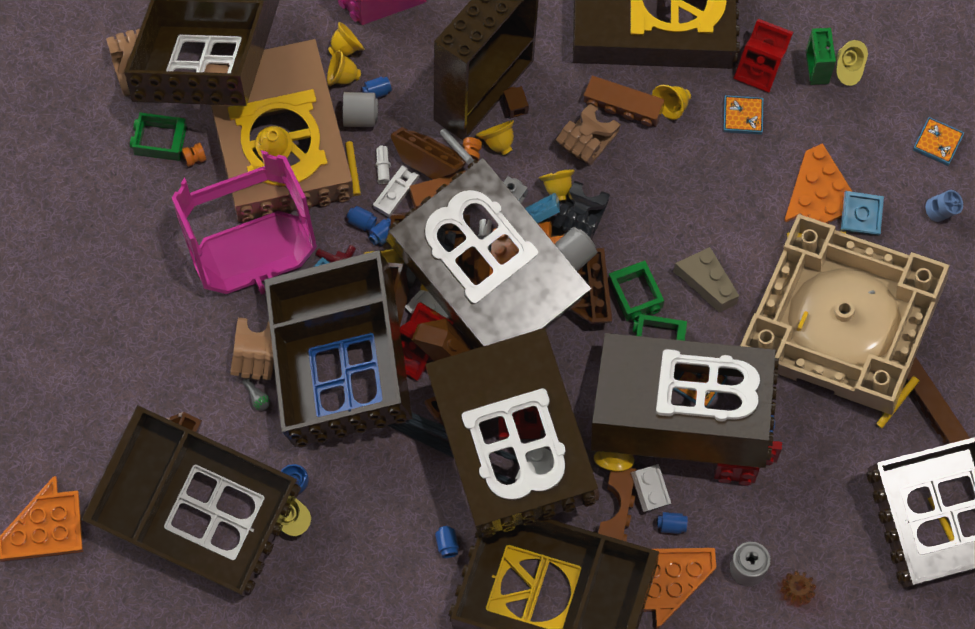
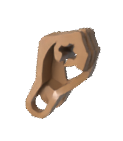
(120, 52)
(587, 136)
(252, 352)

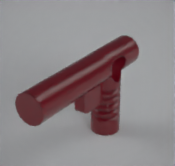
(339, 255)

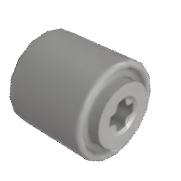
(360, 109)
(576, 247)
(745, 572)

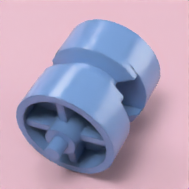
(944, 205)

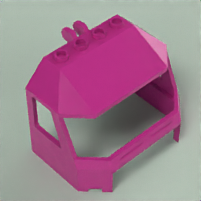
(255, 248)

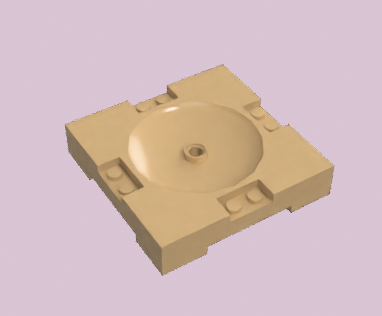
(853, 353)

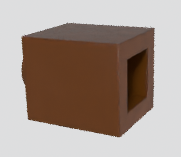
(515, 102)

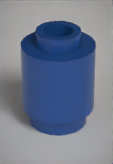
(379, 86)
(361, 218)
(379, 232)
(672, 523)
(447, 542)

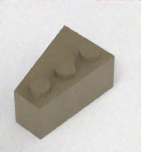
(708, 278)

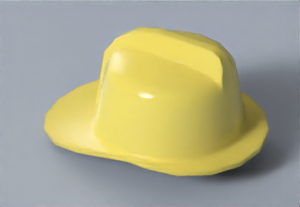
(851, 62)
(297, 520)

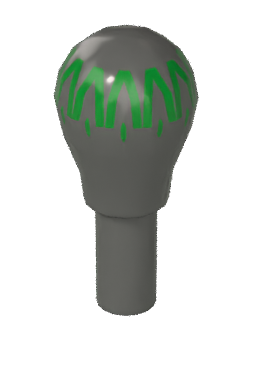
(259, 399)

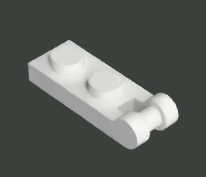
(395, 191)

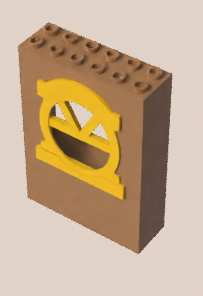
(285, 81)

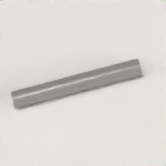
(456, 146)

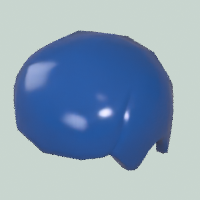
(299, 473)

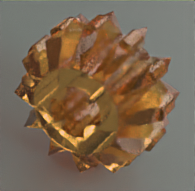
(790, 585)

